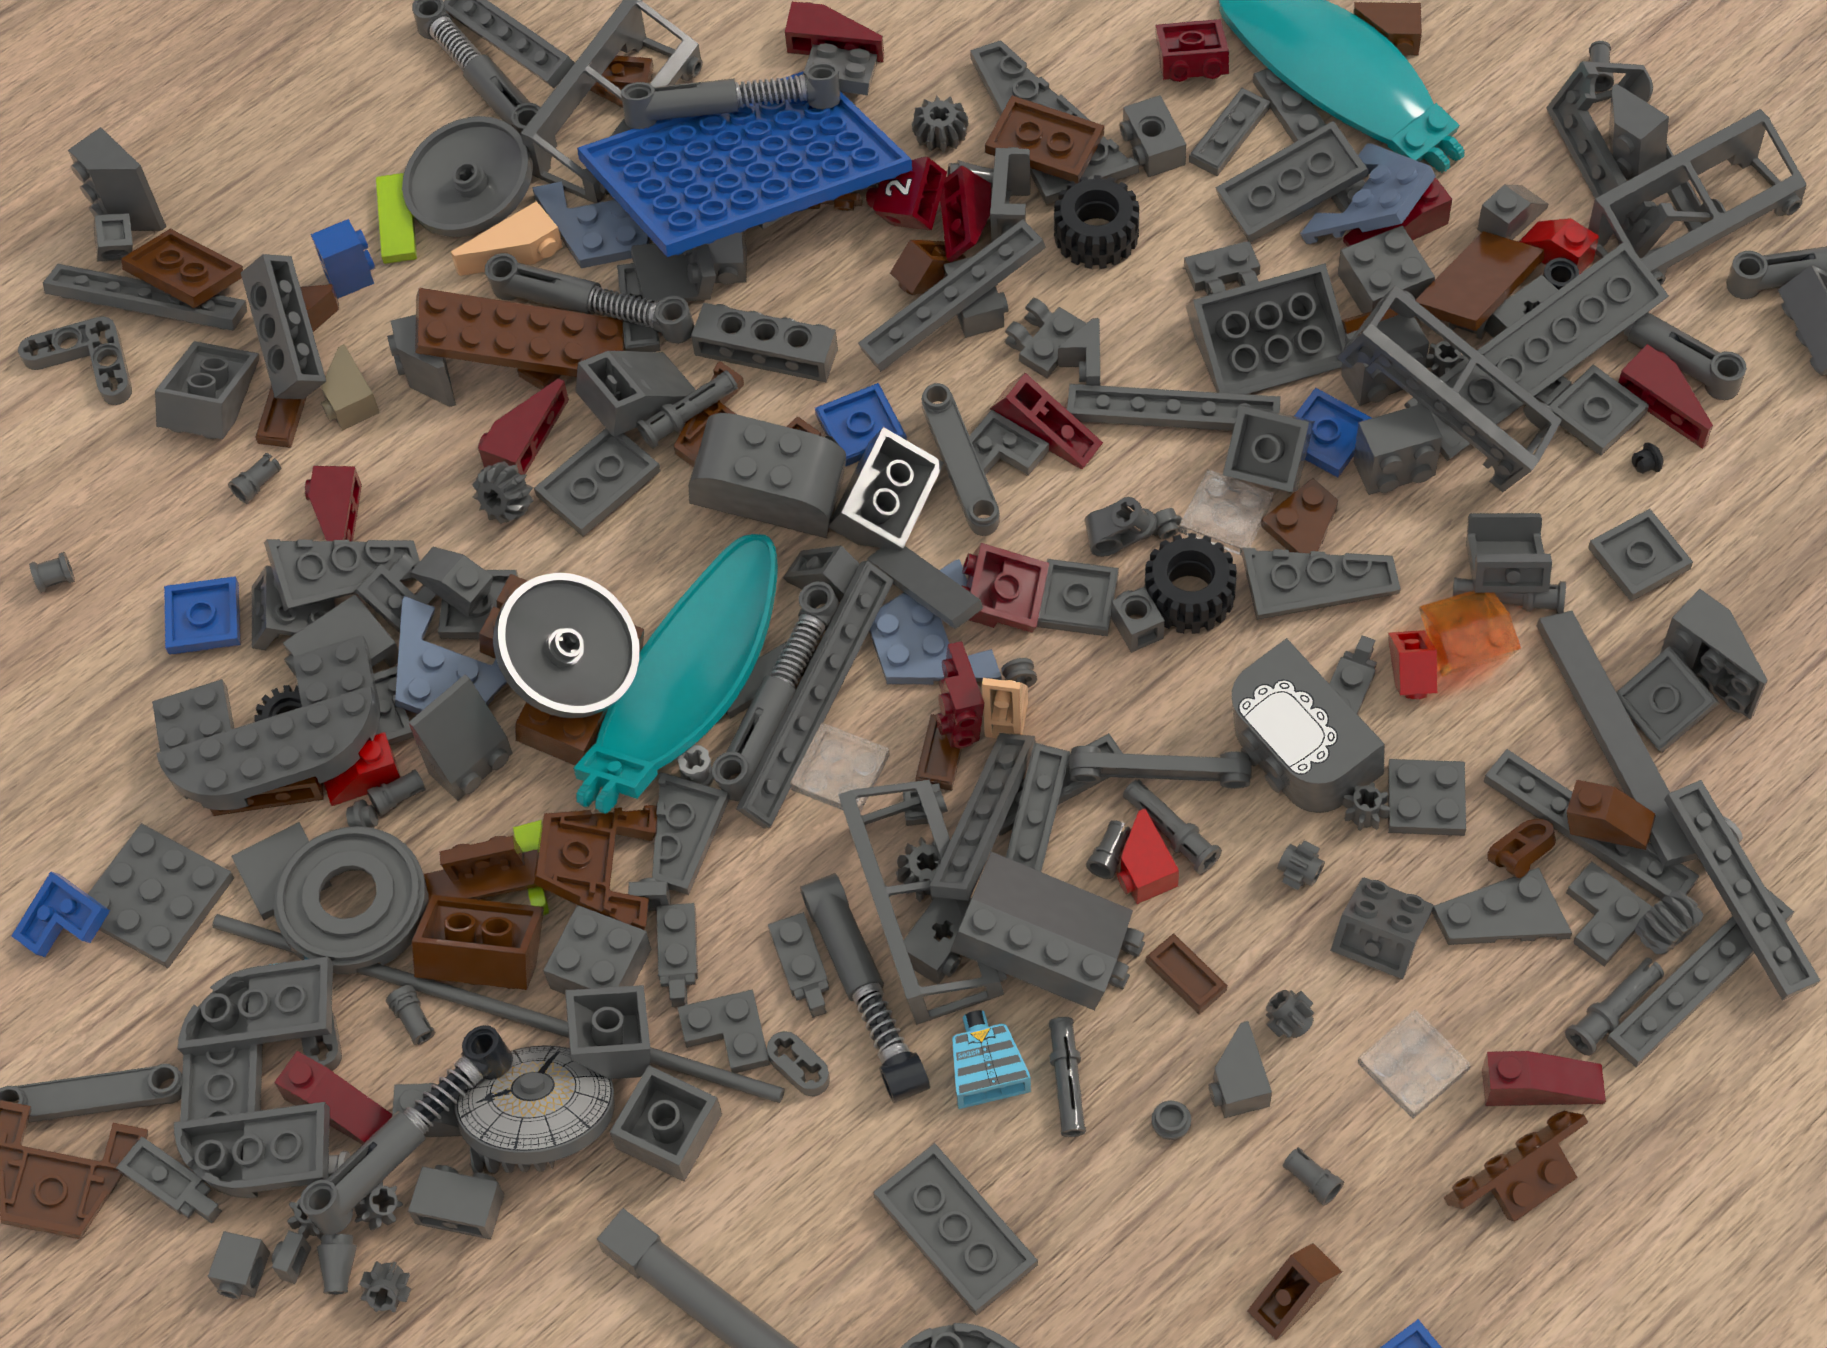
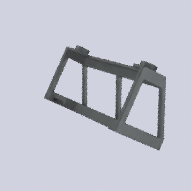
(621, 32)
(1735, 143)
(1598, 165)
(1503, 453)
(933, 806)

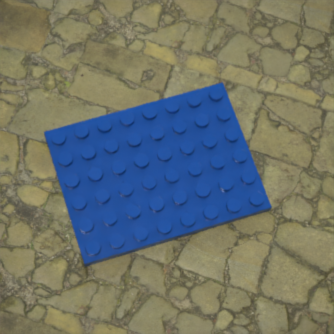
(739, 169)

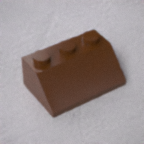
(477, 942)

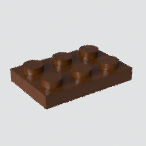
(1056, 140)
(182, 268)

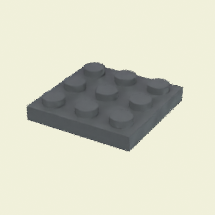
(158, 894)

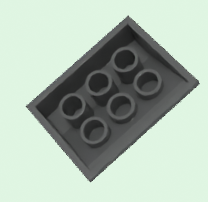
(1269, 331)
(1042, 931)

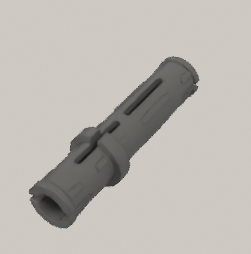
(1066, 1060)

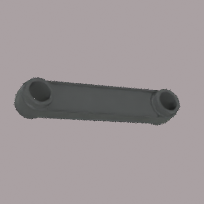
(960, 459)
(1089, 765)
(97, 1092)

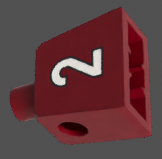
(911, 197)

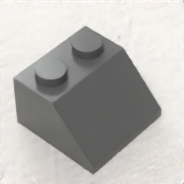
(1636, 133)
(423, 372)
(609, 1030)

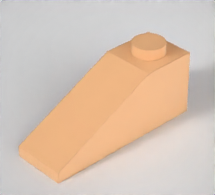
(525, 235)
(1004, 706)

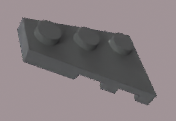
(685, 828)
(1503, 911)

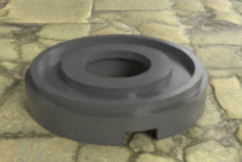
(359, 941)

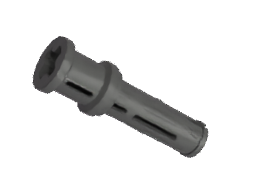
(673, 417)
(1544, 600)
(1183, 837)
(1605, 1016)

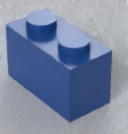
(343, 257)

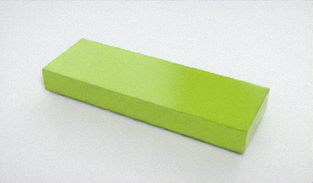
(395, 221)

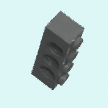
(283, 327)
(748, 348)

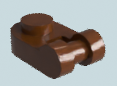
(1531, 840)

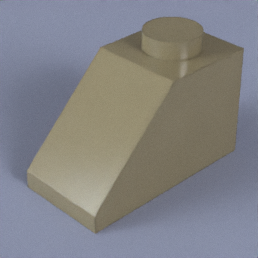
(347, 392)

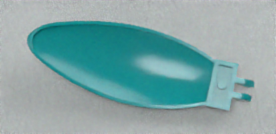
(1347, 73)
(685, 673)

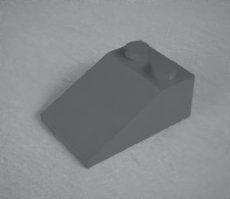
(205, 390)
(460, 739)

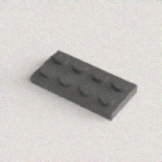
(1292, 181)
(955, 1229)

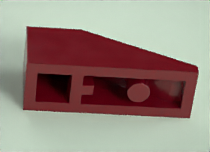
(819, 25)
(964, 210)
(1427, 215)
(1670, 398)
(1040, 414)
(524, 429)
(335, 499)
(1540, 1079)
(351, 1111)

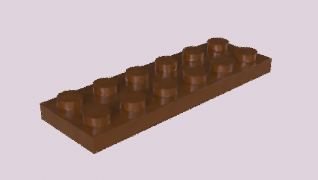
(511, 333)

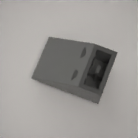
(629, 387)
(1717, 652)

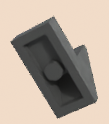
(1083, 351)

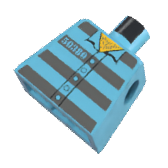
(987, 1063)

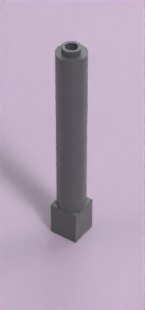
(646, 1256)

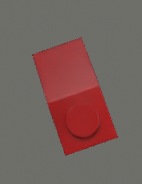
(1563, 240)
(1413, 663)
(373, 768)
(1146, 862)

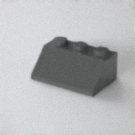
(114, 181)
(1807, 305)
(886, 492)

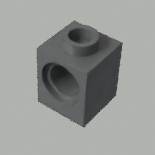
(112, 236)
(1142, 631)
(238, 1265)

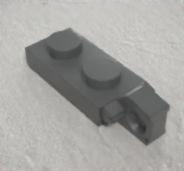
(1355, 674)
(677, 949)
(800, 961)
(168, 1181)

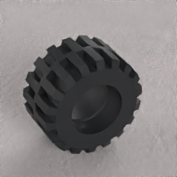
(1096, 200)
(1197, 559)

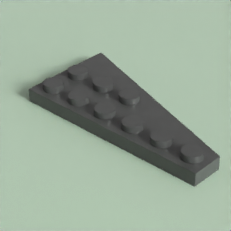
(1008, 75)

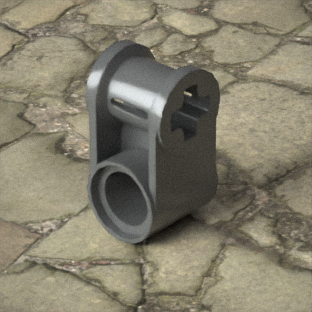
(1114, 528)

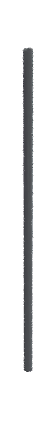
(512, 1012)

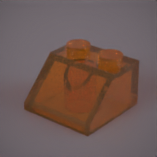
(1469, 631)

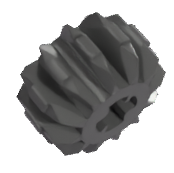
(940, 124)
(502, 492)
(913, 863)
(1669, 922)

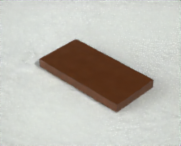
(1480, 280)

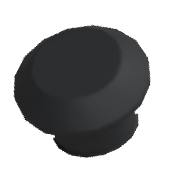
(1648, 459)

